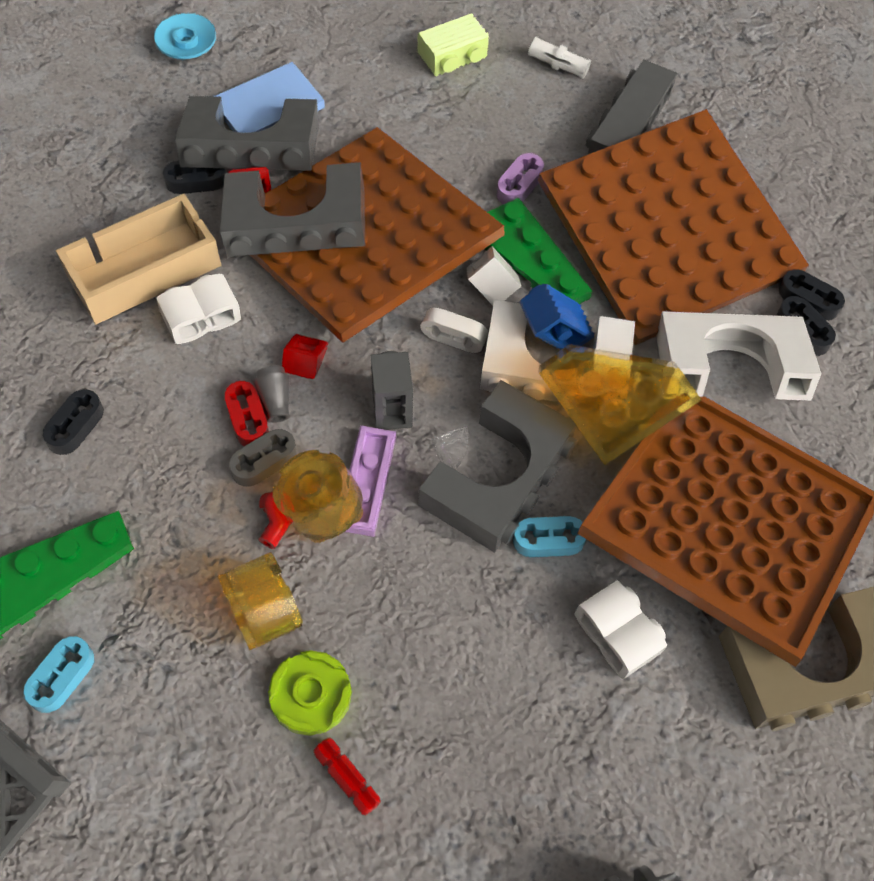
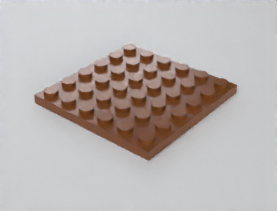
(671, 223)
(413, 236)
(735, 524)

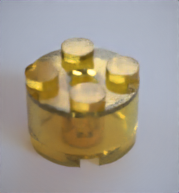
(318, 495)
(260, 601)

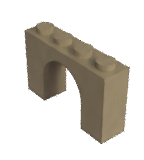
(780, 693)

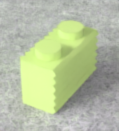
(453, 44)

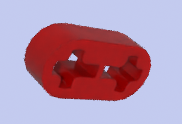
(239, 416)

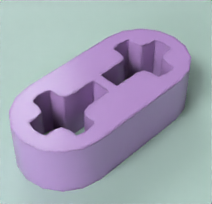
(515, 176)

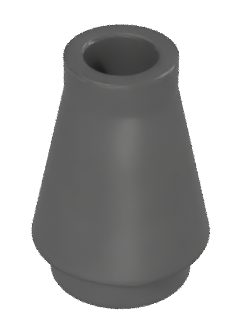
(273, 390)

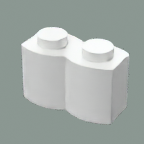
(198, 308)
(621, 629)

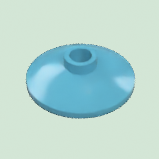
(185, 36)

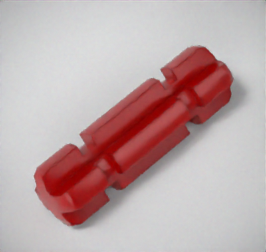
(347, 776)

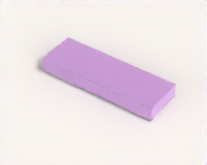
(371, 469)

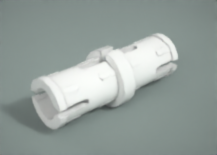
(559, 57)

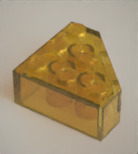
(616, 395)

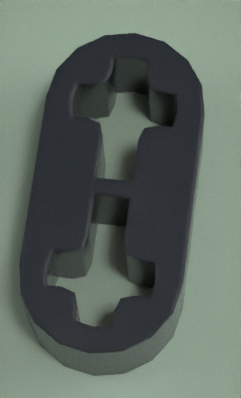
(192, 178)
(813, 291)
(814, 322)
(73, 421)

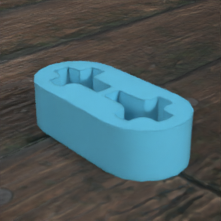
(550, 538)
(59, 674)

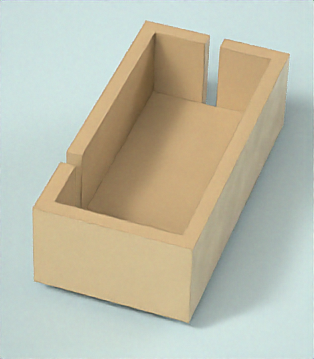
(140, 258)

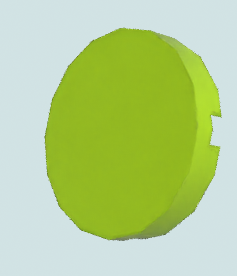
(310, 693)

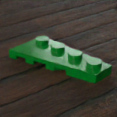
(534, 253)
(55, 565)

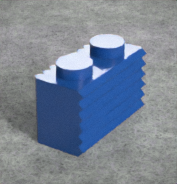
(556, 317)

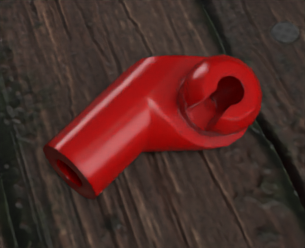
(277, 522)

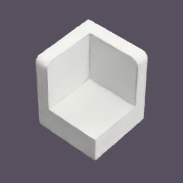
(493, 276)

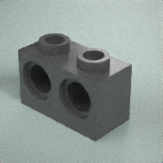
(392, 390)

